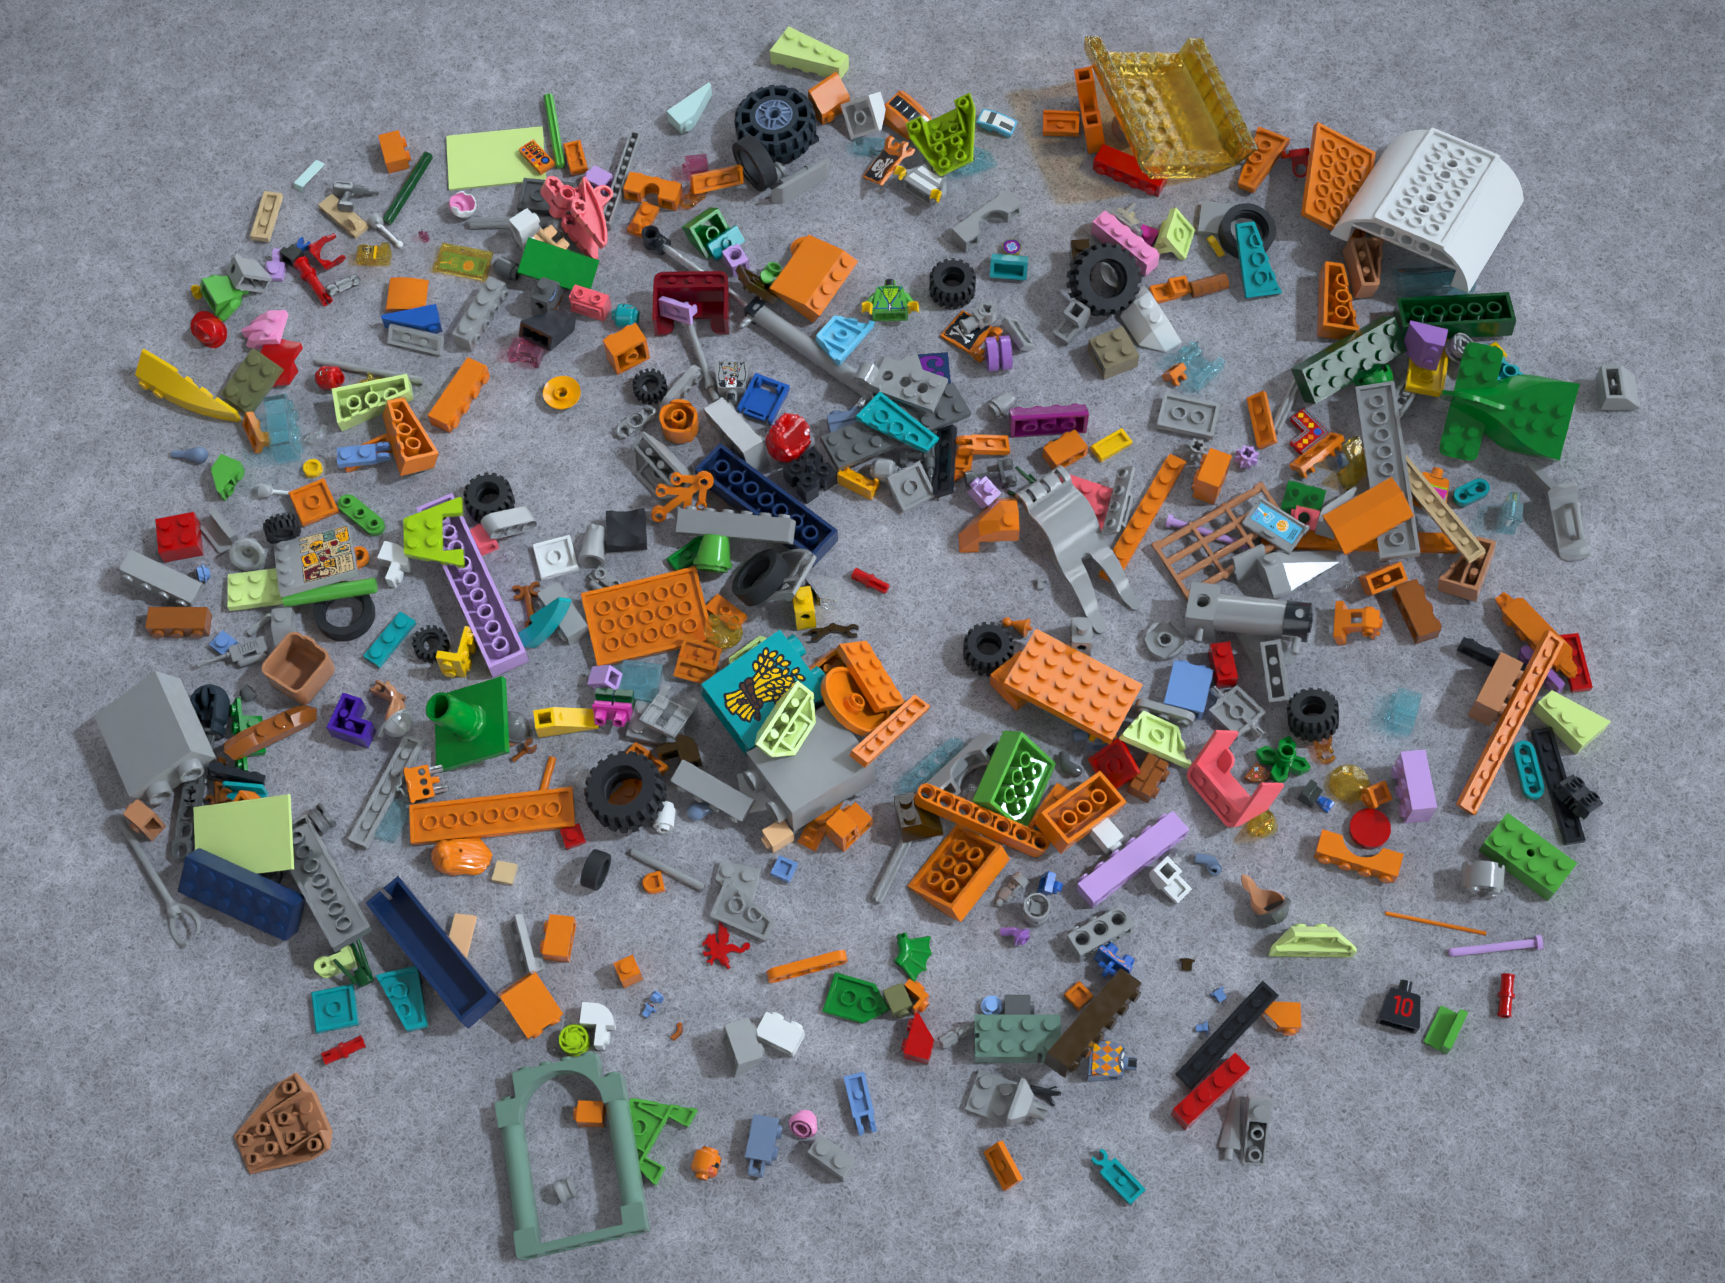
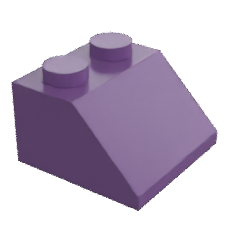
(1425, 344)

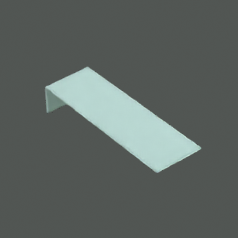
(307, 175)

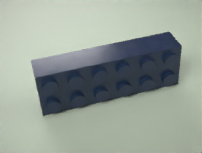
(241, 894)

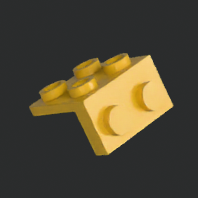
(458, 663)

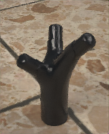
(1045, 1092)

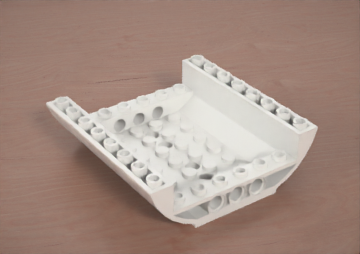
(1466, 210)

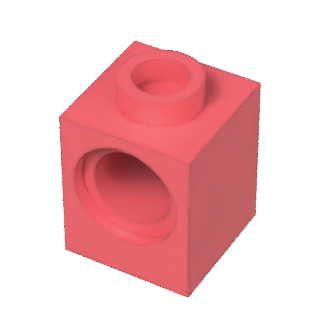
(1313, 513)
(483, 541)

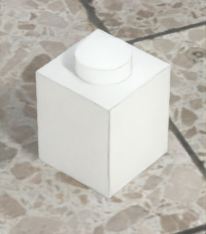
(1107, 836)

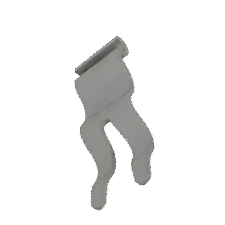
(1075, 531)

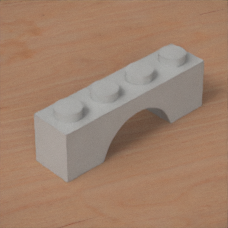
(1003, 207)
(974, 755)

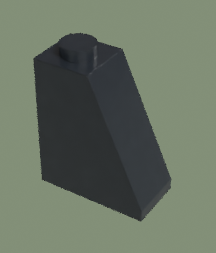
(548, 328)

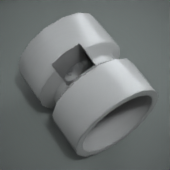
(1036, 910)

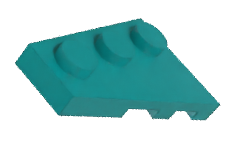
(406, 995)

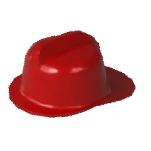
(208, 329)

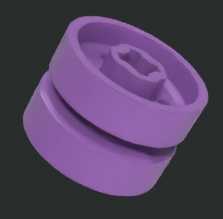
(998, 353)

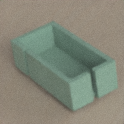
(1014, 1037)

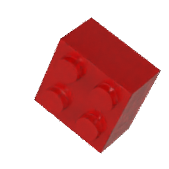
(179, 537)

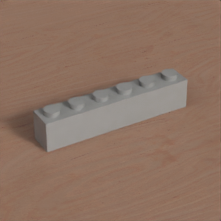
(736, 526)

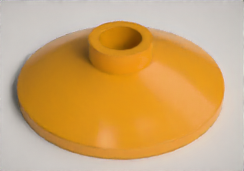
(558, 386)

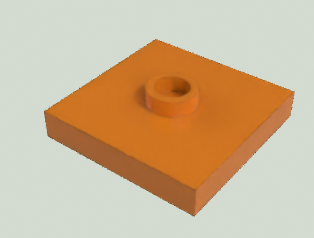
(313, 502)

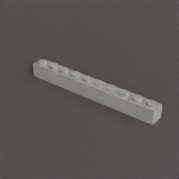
(624, 167)

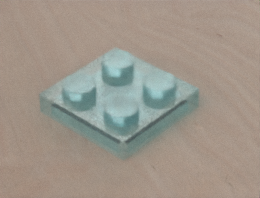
(642, 679)

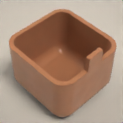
(298, 667)

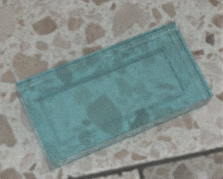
(393, 820)

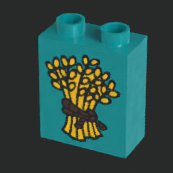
(754, 683)

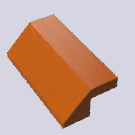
(1368, 516)

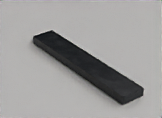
(1554, 773)
(1227, 1035)

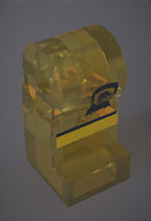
(374, 255)

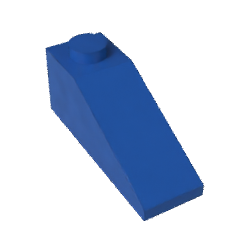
(421, 318)

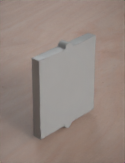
(1246, 563)

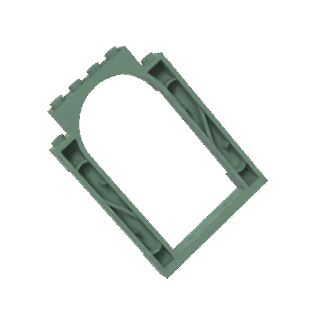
(511, 1119)

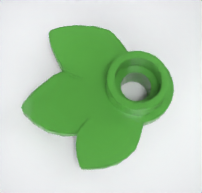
(770, 272)

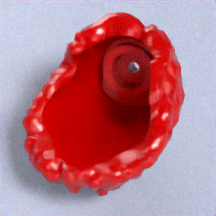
(788, 438)

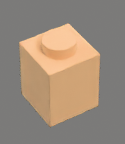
(777, 836)

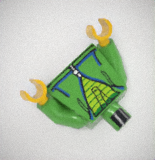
(890, 303)

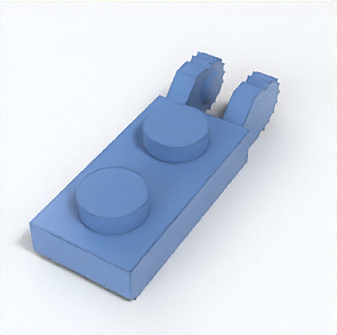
(363, 454)
(860, 1100)

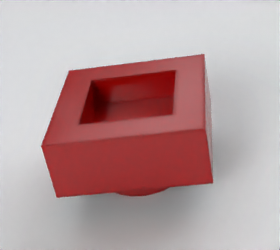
(573, 836)

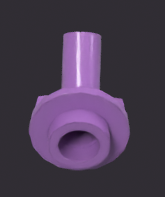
(1021, 936)

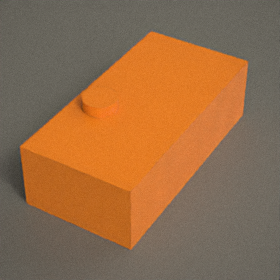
(1080, 812)

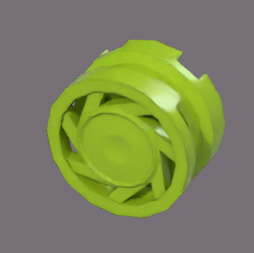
(574, 1040)

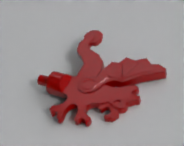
(720, 950)

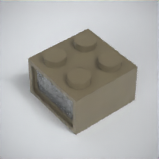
(1113, 353)

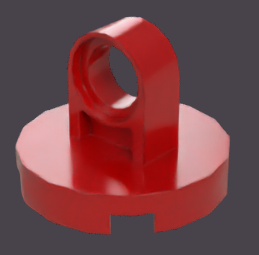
(1298, 156)

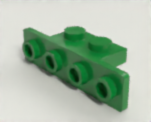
(240, 723)

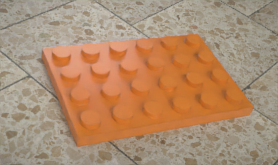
(1334, 176)
(645, 616)
(1072, 686)

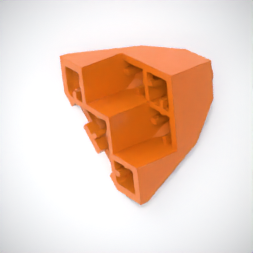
(994, 523)

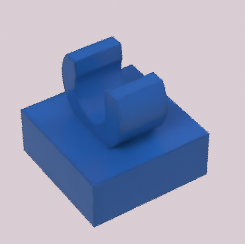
(1048, 884)

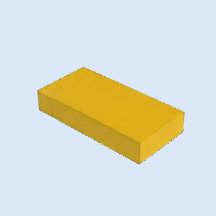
(1111, 445)

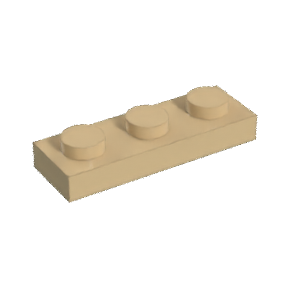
(266, 216)

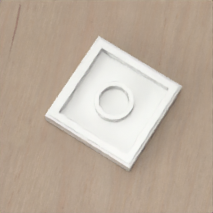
(555, 557)

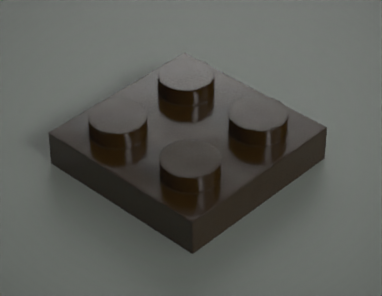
(753, 284)

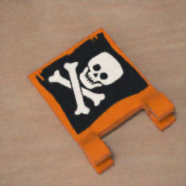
(887, 161)
(972, 342)

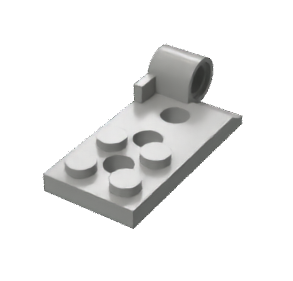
(871, 379)

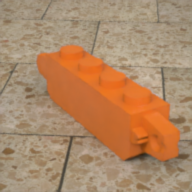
(1530, 627)

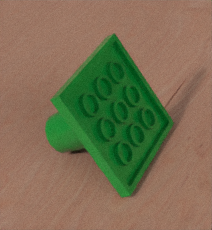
(470, 723)

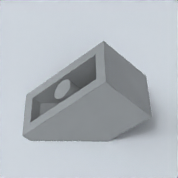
(282, 622)

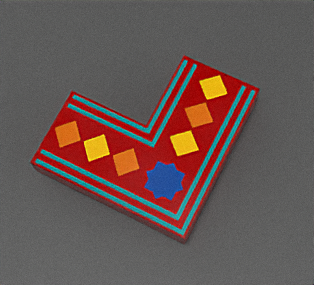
(1311, 430)

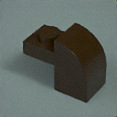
(683, 747)

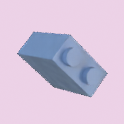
(1189, 687)

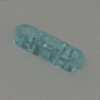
(865, 151)

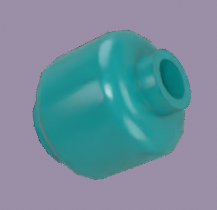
(625, 315)

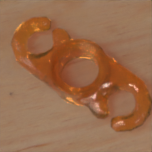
(694, 199)
(1323, 748)

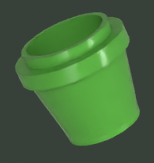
(713, 554)

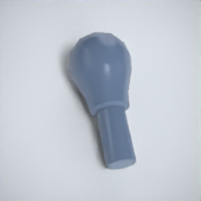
(196, 454)
(698, 810)

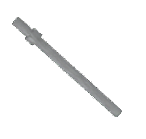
(364, 369)
(710, 383)

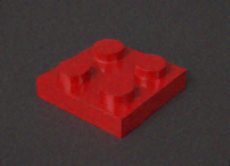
(1115, 763)

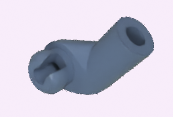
(1210, 863)

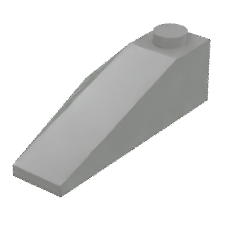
(1285, 572)

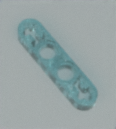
(930, 764)

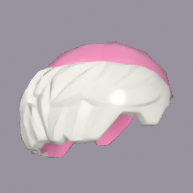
(462, 205)

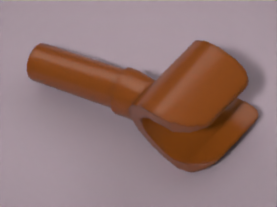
(530, 750)

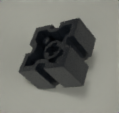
(810, 475)

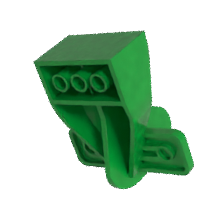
(1516, 412)

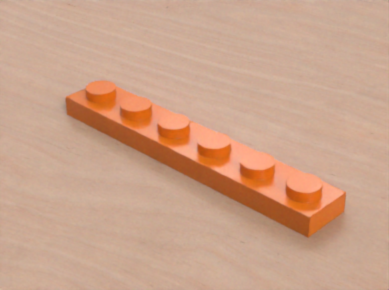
(889, 731)

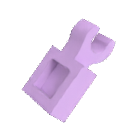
(276, 268)

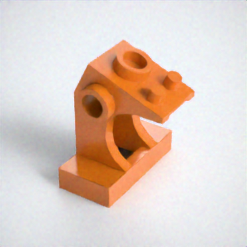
(1342, 622)

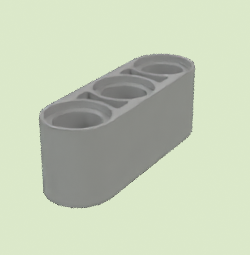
(508, 522)

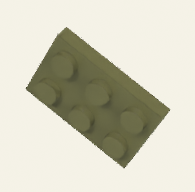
(252, 381)

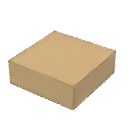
(504, 872)

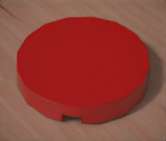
(1369, 828)

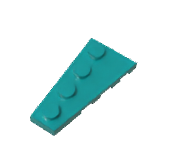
(1254, 263)
(893, 421)

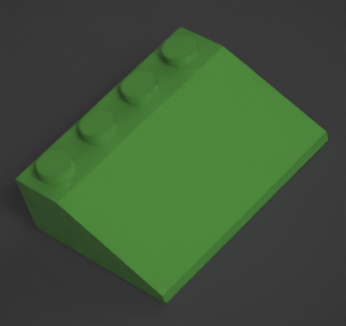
(1015, 778)

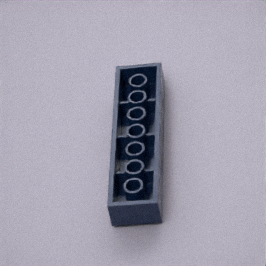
(753, 492)

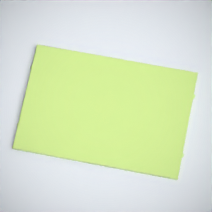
(491, 158)
(248, 832)

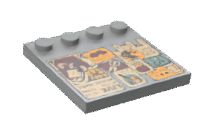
(315, 560)

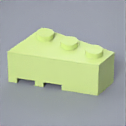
(1570, 721)

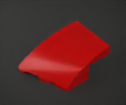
(284, 356)

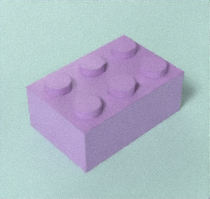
(1414, 786)

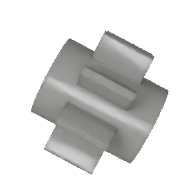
(1195, 450)

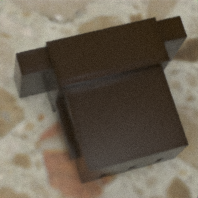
(1186, 963)

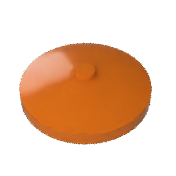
(849, 704)

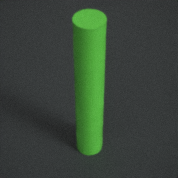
(332, 592)

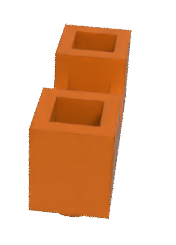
(640, 185)

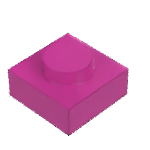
(1149, 234)

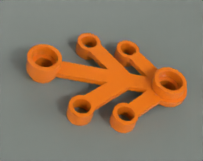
(683, 494)

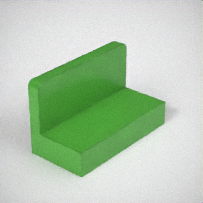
(1445, 1029)

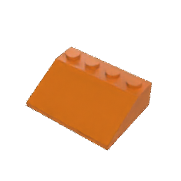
(813, 277)
(959, 872)

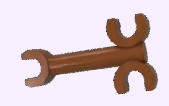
(527, 592)
(219, 792)

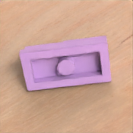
(677, 310)

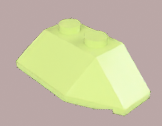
(788, 723)
(1312, 942)

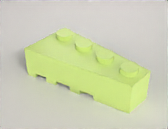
(808, 54)

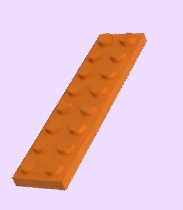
(492, 816)

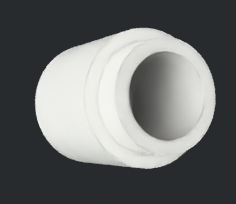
(666, 818)

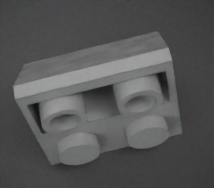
(1616, 388)

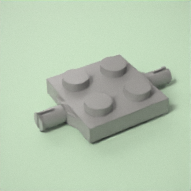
(1236, 711)
(641, 732)

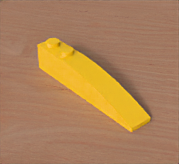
(168, 384)

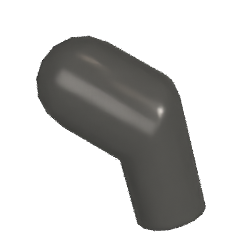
(1067, 766)

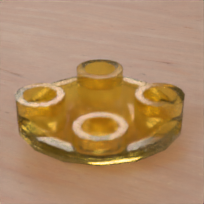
(723, 630)
(1347, 783)

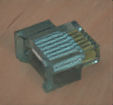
(1510, 514)

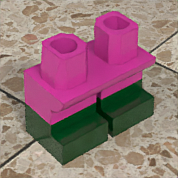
(613, 706)

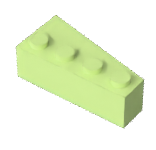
(368, 399)

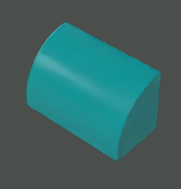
(1009, 266)

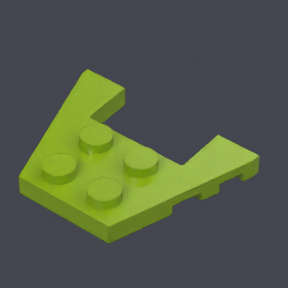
(425, 534)

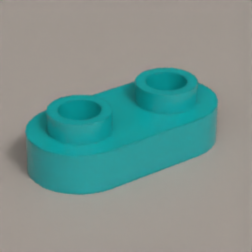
(1469, 492)

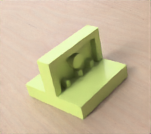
(1175, 235)

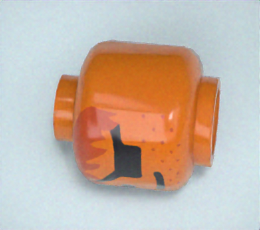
(705, 1163)

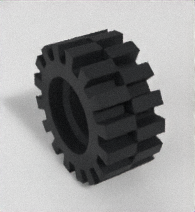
(649, 376)
(281, 528)
(423, 636)

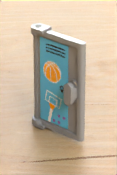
(1274, 523)

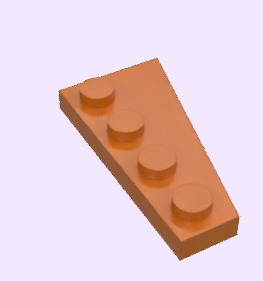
(1262, 161)

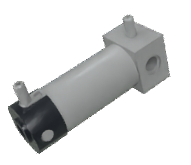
(1217, 611)

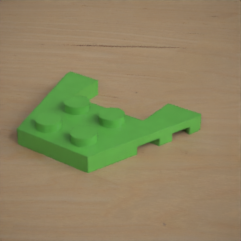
(648, 1122)

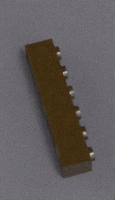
(1093, 1023)

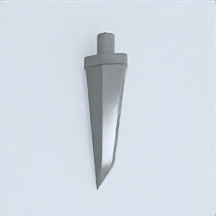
(1231, 1132)

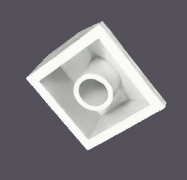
(864, 115)

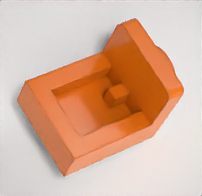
(1376, 794)
(917, 991)

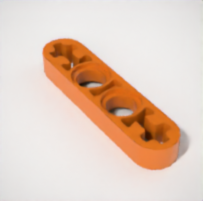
(807, 966)

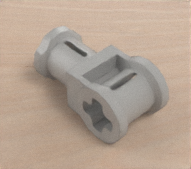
(979, 318)

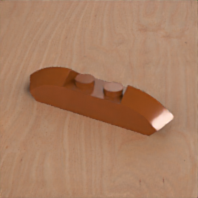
(270, 731)

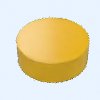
(312, 468)

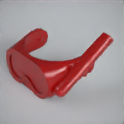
(315, 249)

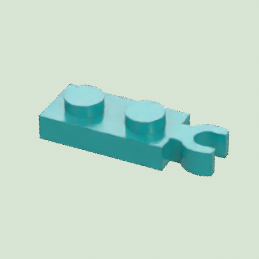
(1119, 1178)

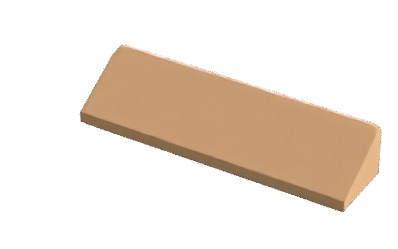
(462, 932)

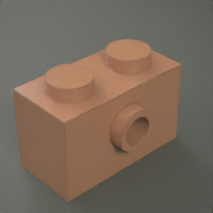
(143, 820)

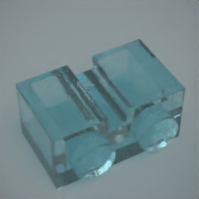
(1403, 712)

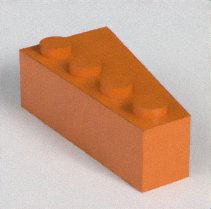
(1335, 309)

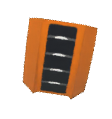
(901, 110)

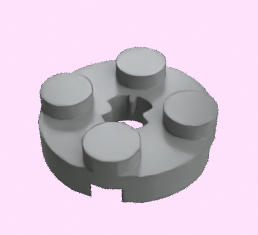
(1164, 651)

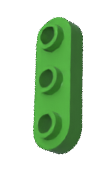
(363, 521)

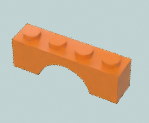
(1333, 850)

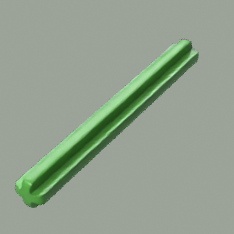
(554, 131)

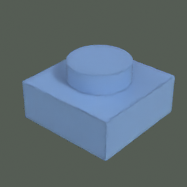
(222, 642)
(784, 869)

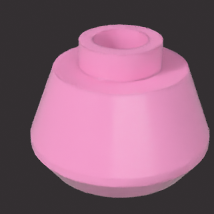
(803, 1124)

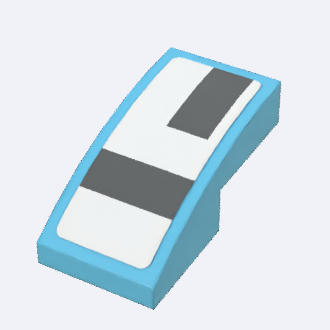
(996, 121)

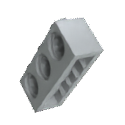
(1112, 932)

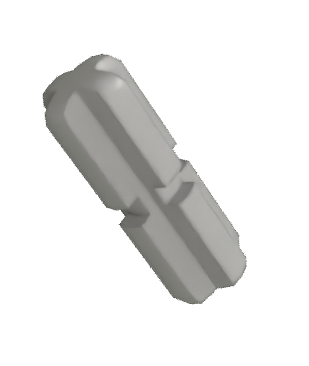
(960, 1033)

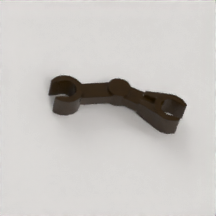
(832, 628)

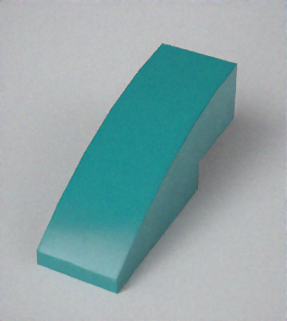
(544, 622)

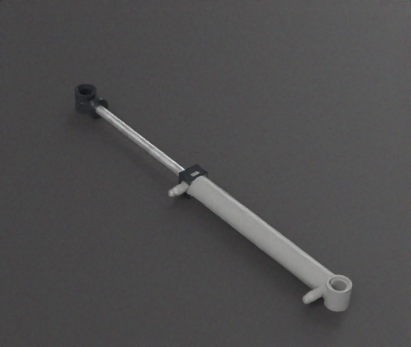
(758, 313)

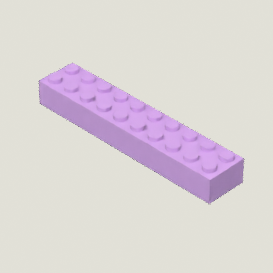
(480, 597)

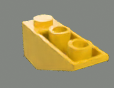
(563, 720)

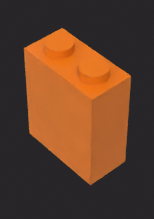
(531, 1005)

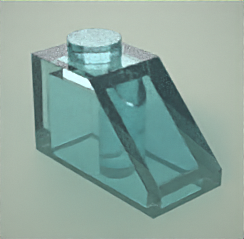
(982, 161)

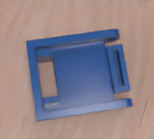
(762, 403)

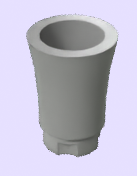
(593, 547)

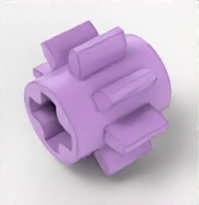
(1246, 457)

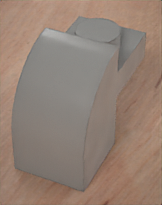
(1074, 321)

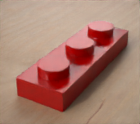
(1582, 680)

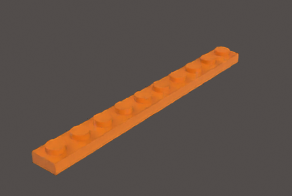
(1428, 542)
(1509, 723)

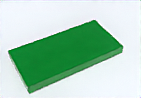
(557, 265)

